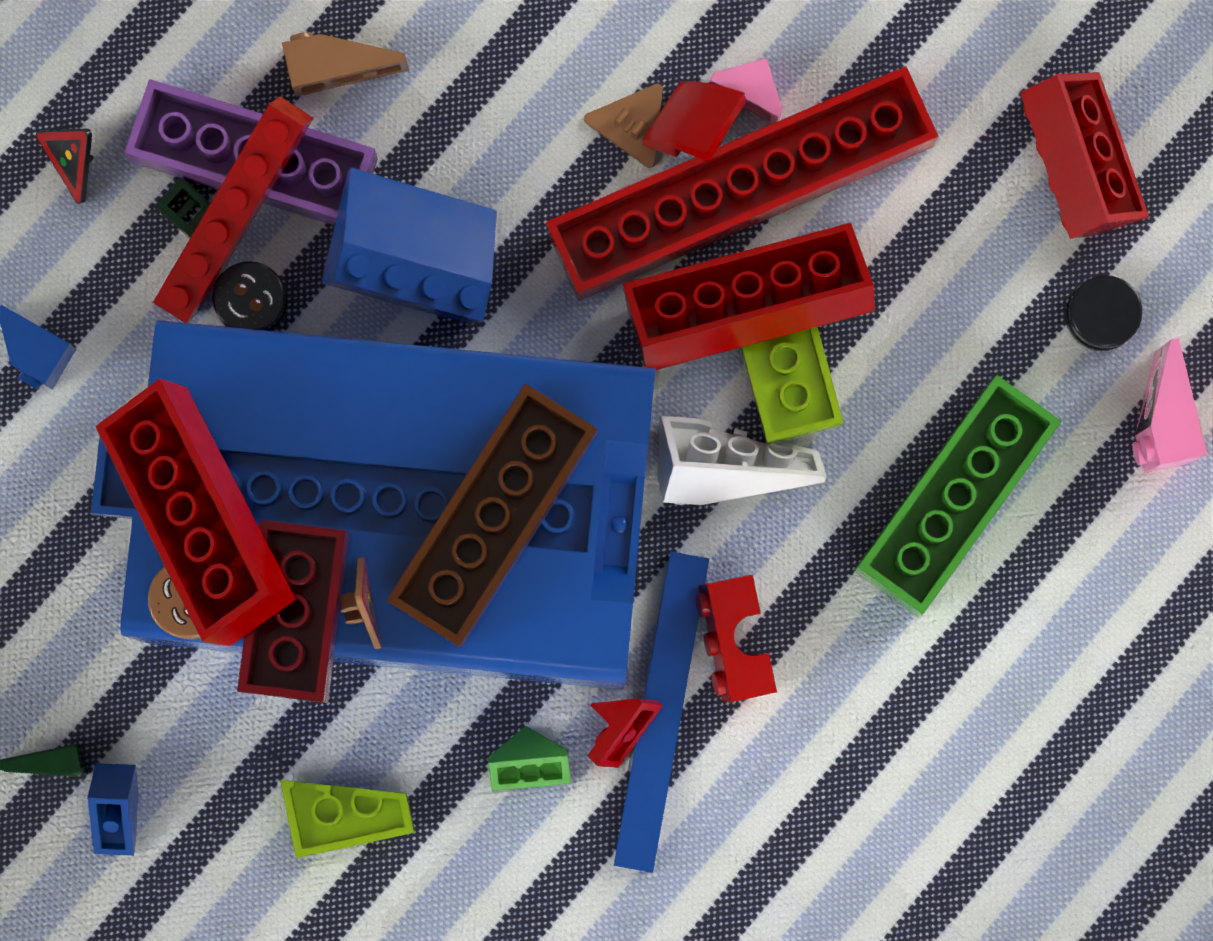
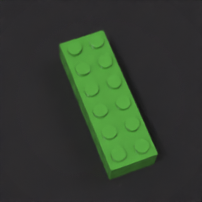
(957, 496)

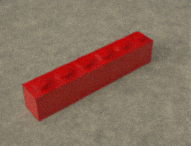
(233, 209)

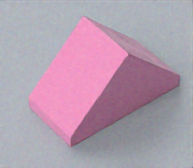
(757, 84)

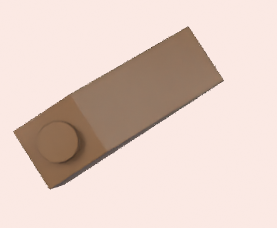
(331, 62)

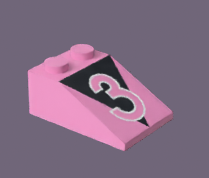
(1168, 420)

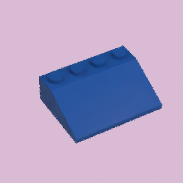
(412, 247)

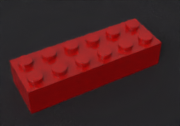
(749, 297)
(195, 513)

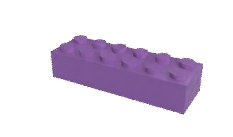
(204, 136)

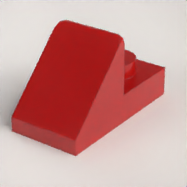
(626, 723)

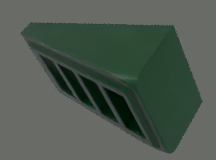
(172, 196)
(59, 761)

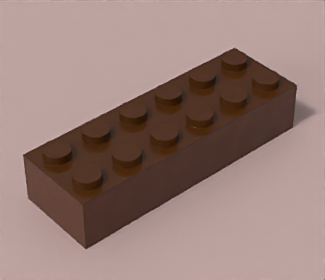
(493, 516)

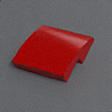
(695, 119)

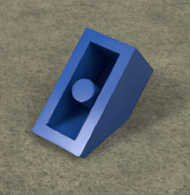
(34, 350)
(113, 808)

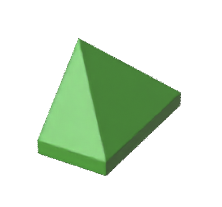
(528, 762)

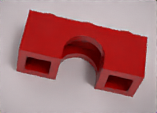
(724, 606)

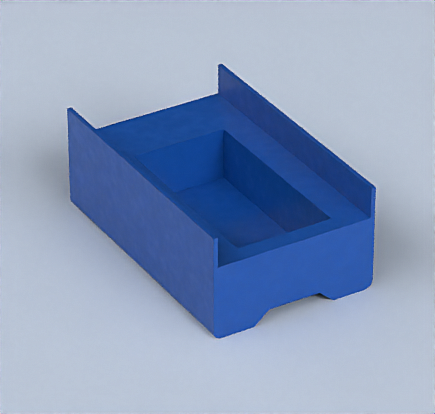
(378, 448)

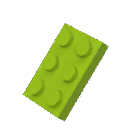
(792, 386)

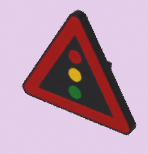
(70, 155)

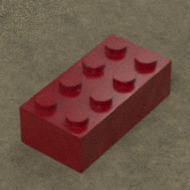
(296, 647)

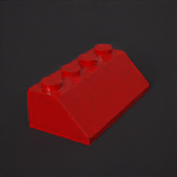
(1083, 154)

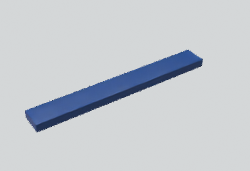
(666, 684)

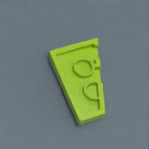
(341, 816)

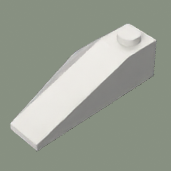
(715, 466)

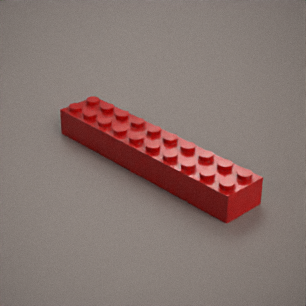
(742, 183)

